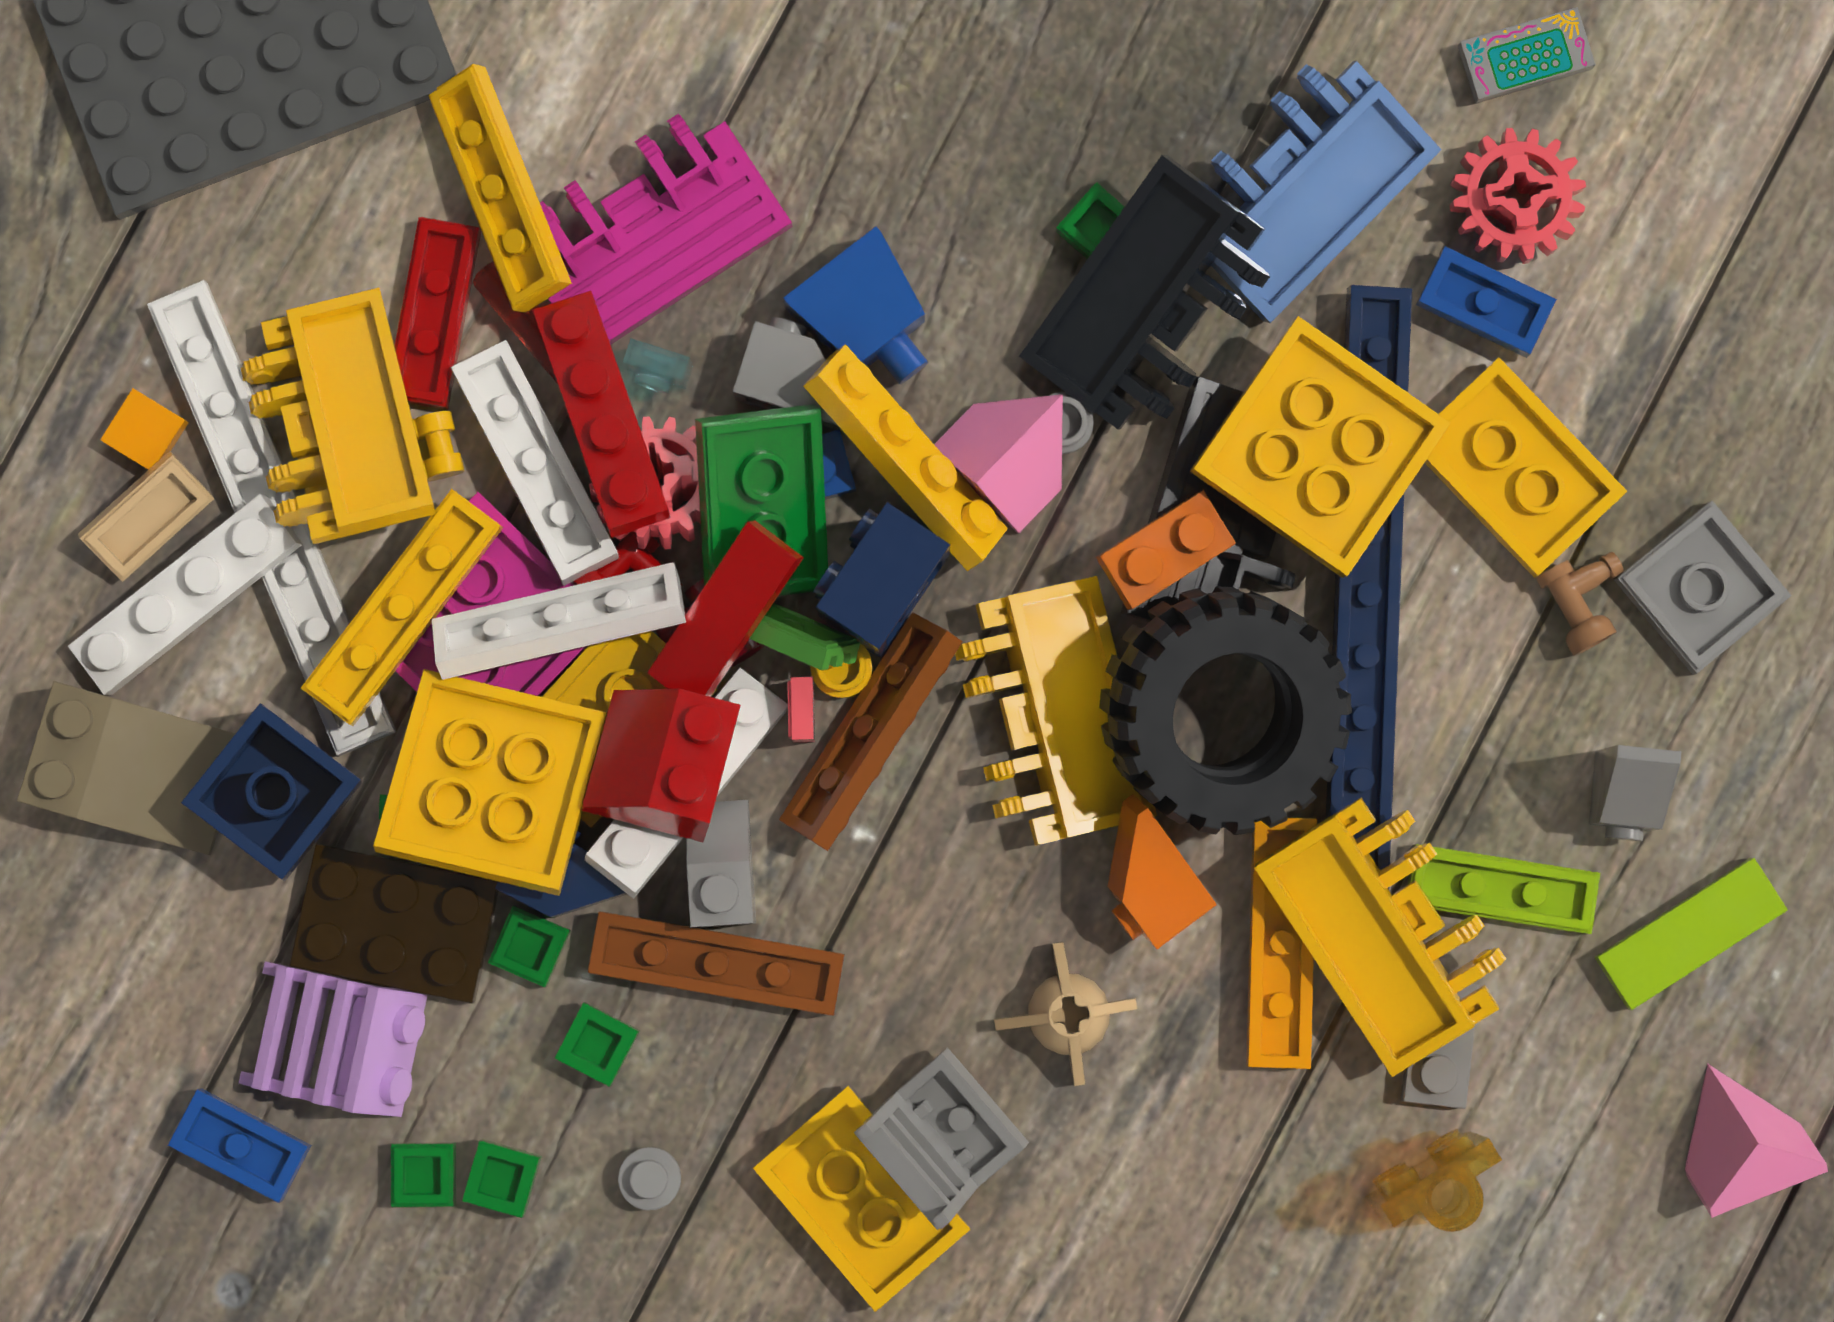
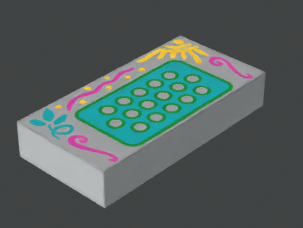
(1526, 55)

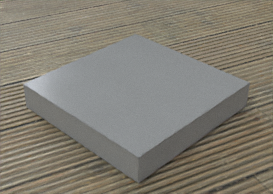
(1702, 587)

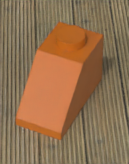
(1152, 879)

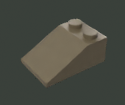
(121, 766)

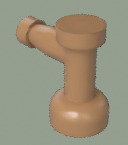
(1567, 589)

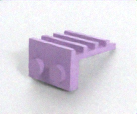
(365, 1046)

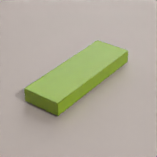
(1510, 890)
(1691, 933)

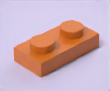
(1165, 550)

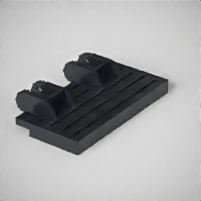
(1138, 290)
(1201, 417)

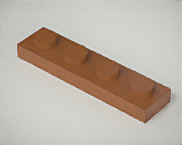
(870, 731)
(716, 963)

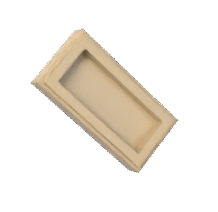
(146, 516)

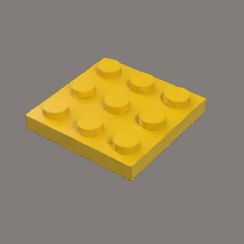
(1320, 447)
(490, 782)

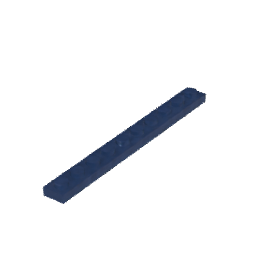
(1370, 595)

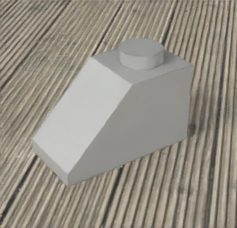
(778, 366)
(1632, 789)
(722, 869)

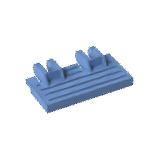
(1322, 191)

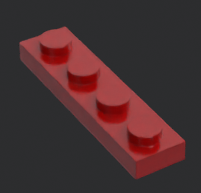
(601, 414)

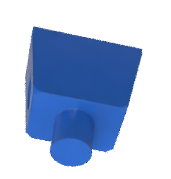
(863, 304)

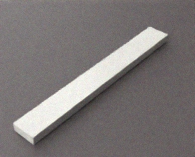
(243, 455)

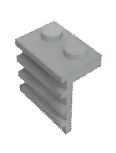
(941, 1137)

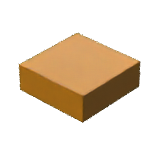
(143, 429)

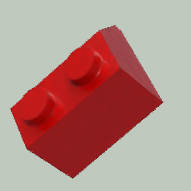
(661, 760)

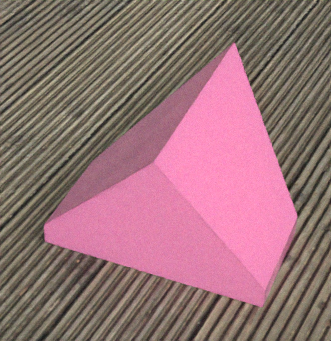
(1010, 454)
(1745, 1147)

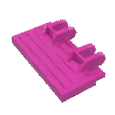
(671, 240)

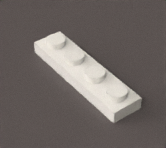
(535, 462)
(184, 595)
(558, 620)
(633, 853)

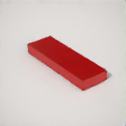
(435, 309)
(726, 611)

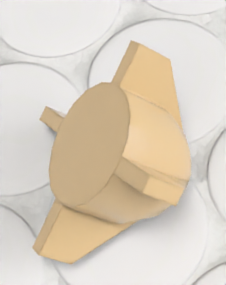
(1067, 1014)

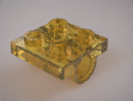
(1408, 1190)

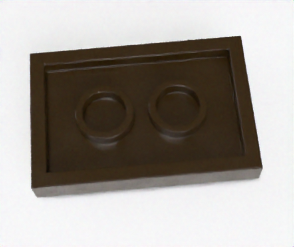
(395, 923)

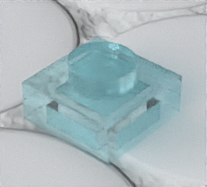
(657, 367)

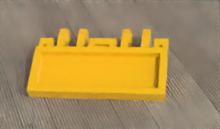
(346, 409)
(1060, 657)
(1373, 938)

